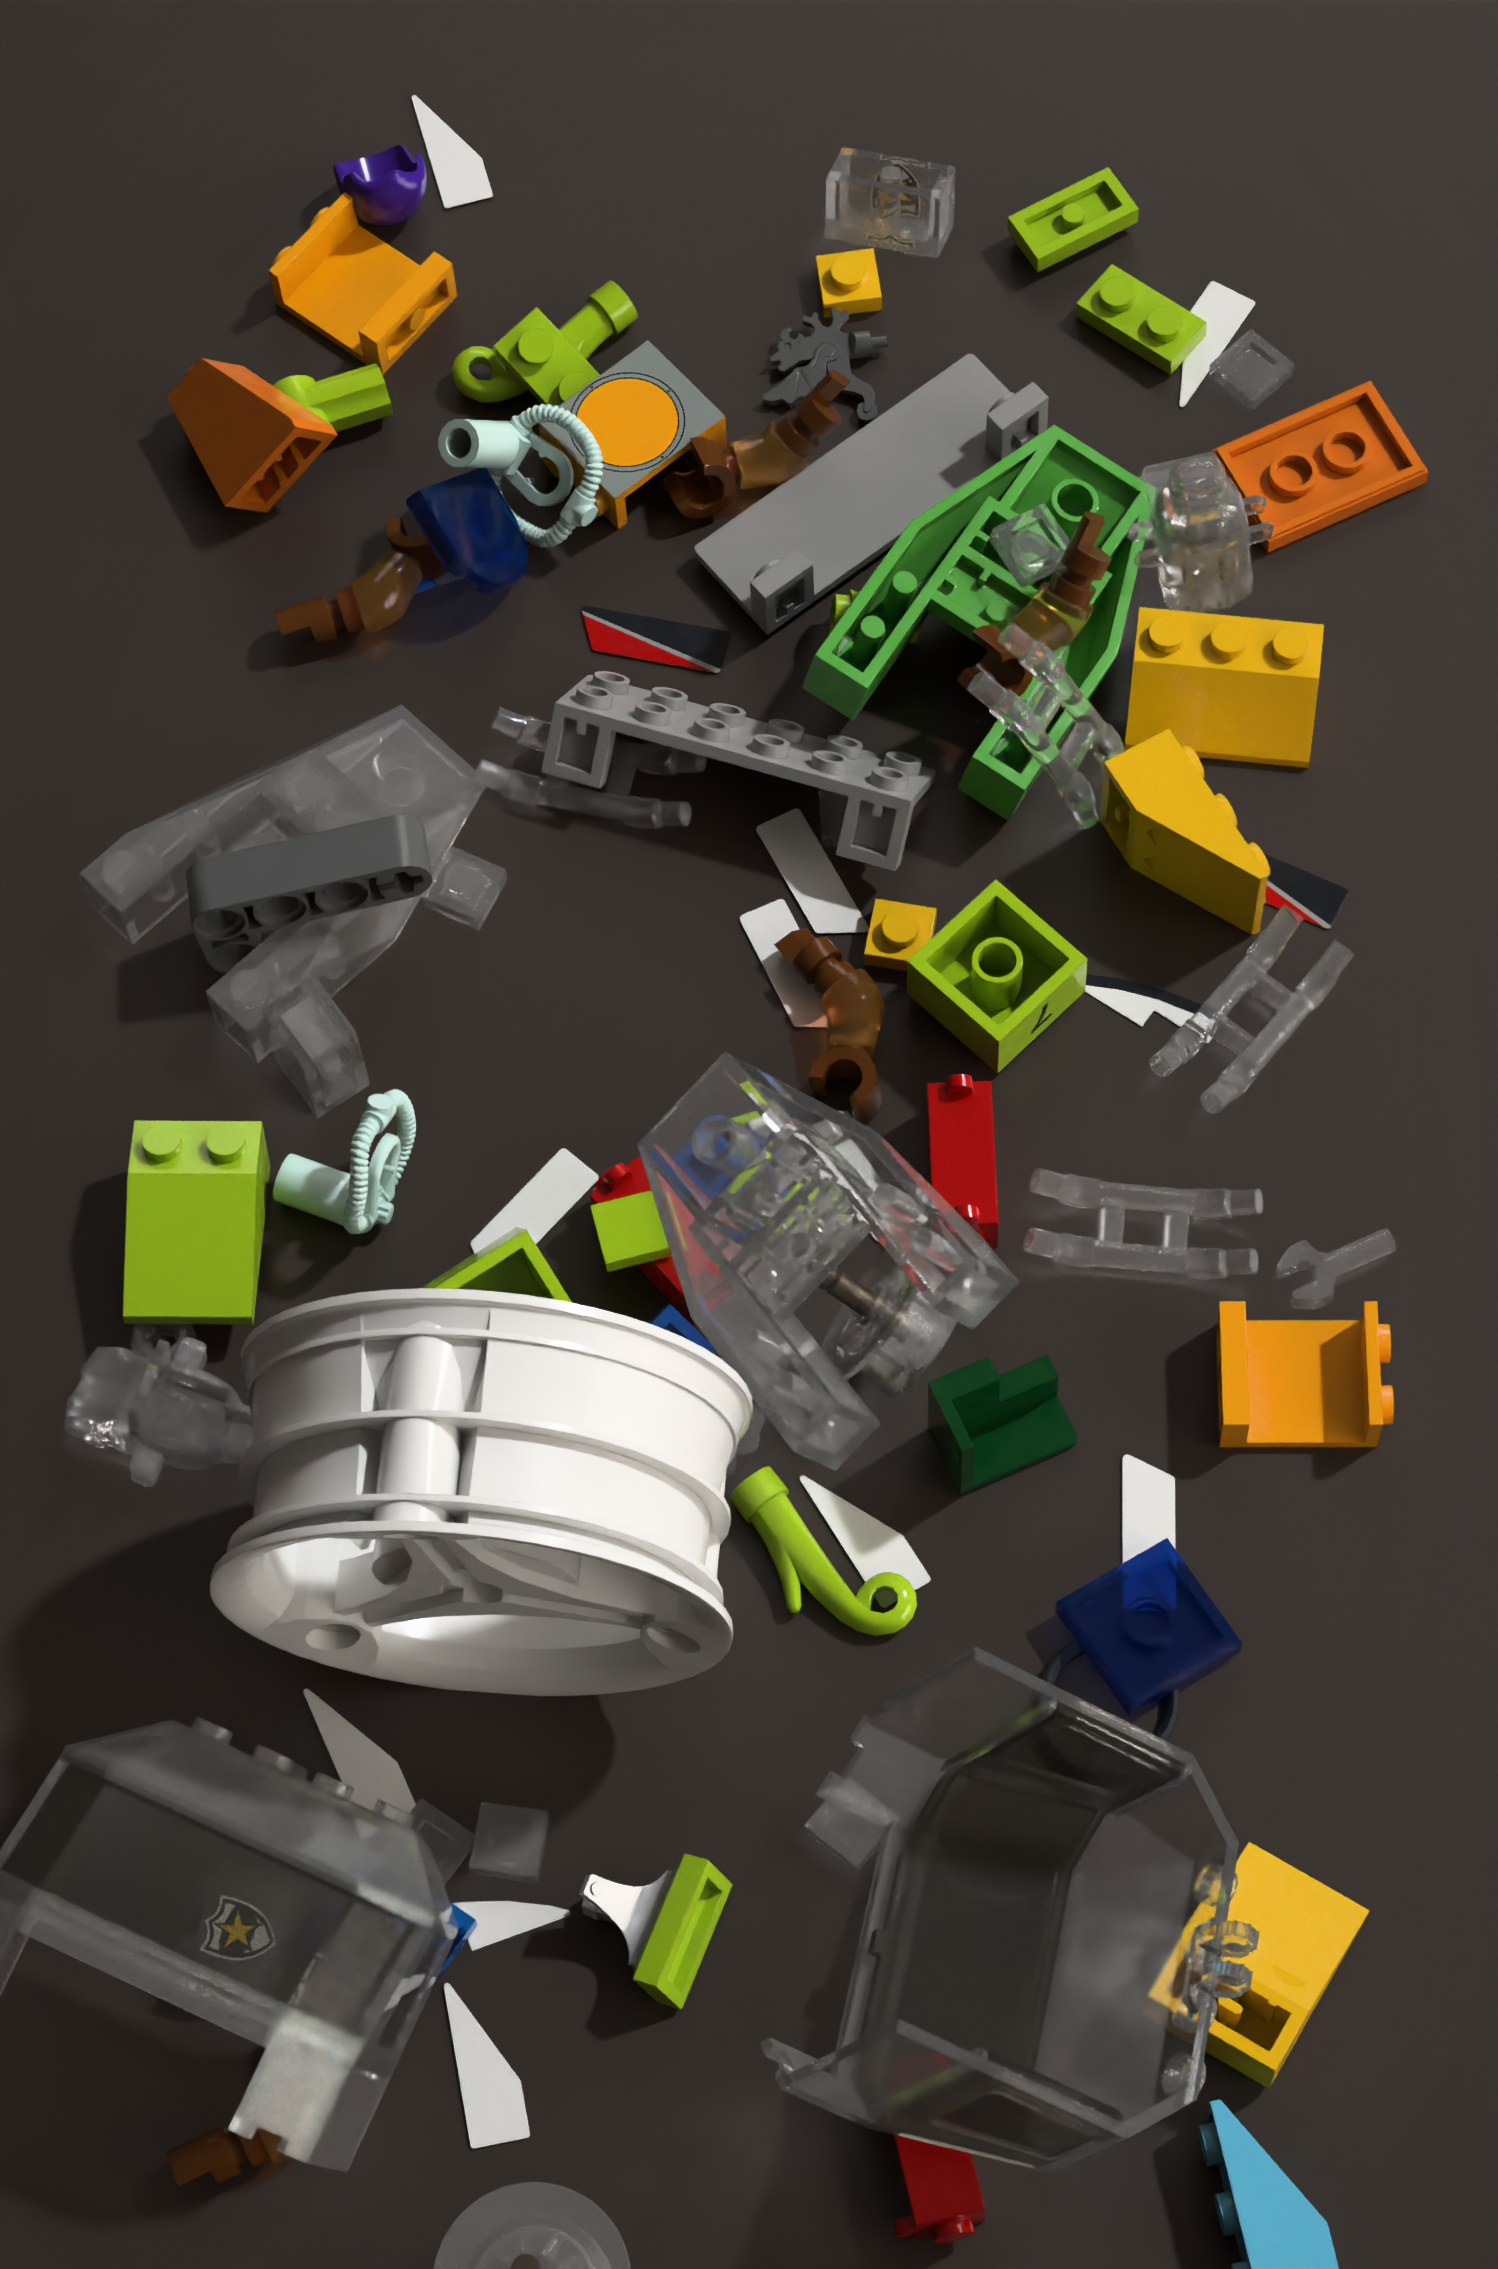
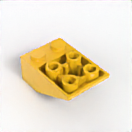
(1181, 831)
(1299, 1947)

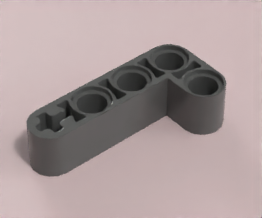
(303, 881)

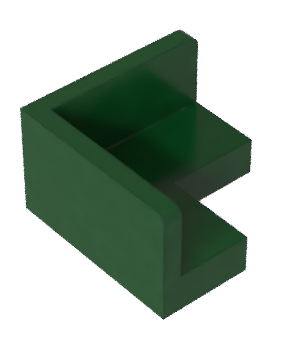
(997, 1422)

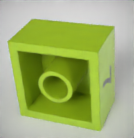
(996, 976)

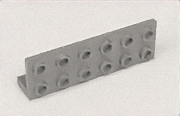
(869, 490)
(878, 786)

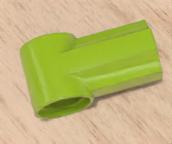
(343, 398)

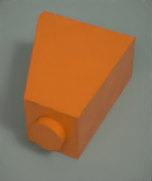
(247, 433)

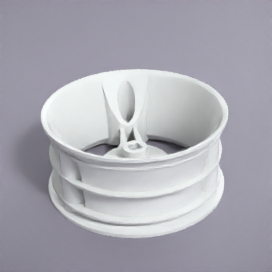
(484, 1493)

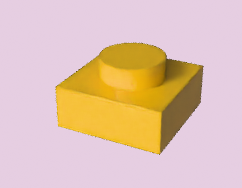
(849, 282)
(897, 933)

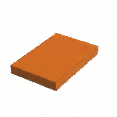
(1323, 464)

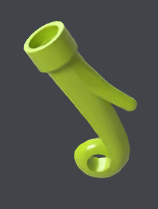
(605, 314)
(799, 1558)

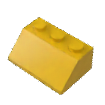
(1226, 685)

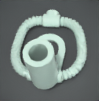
(502, 447)
(364, 1195)

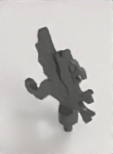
(824, 351)

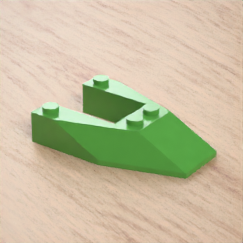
(955, 573)

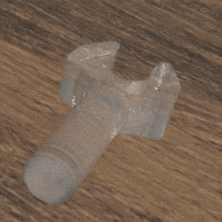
(1330, 1265)

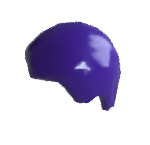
(383, 185)

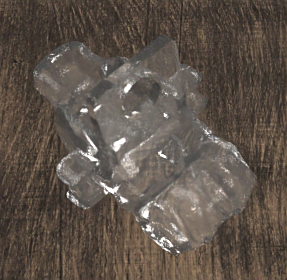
(1199, 533)
(159, 1410)

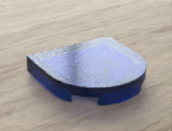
(472, 530)

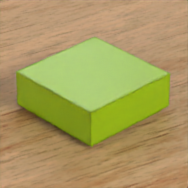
(630, 1231)

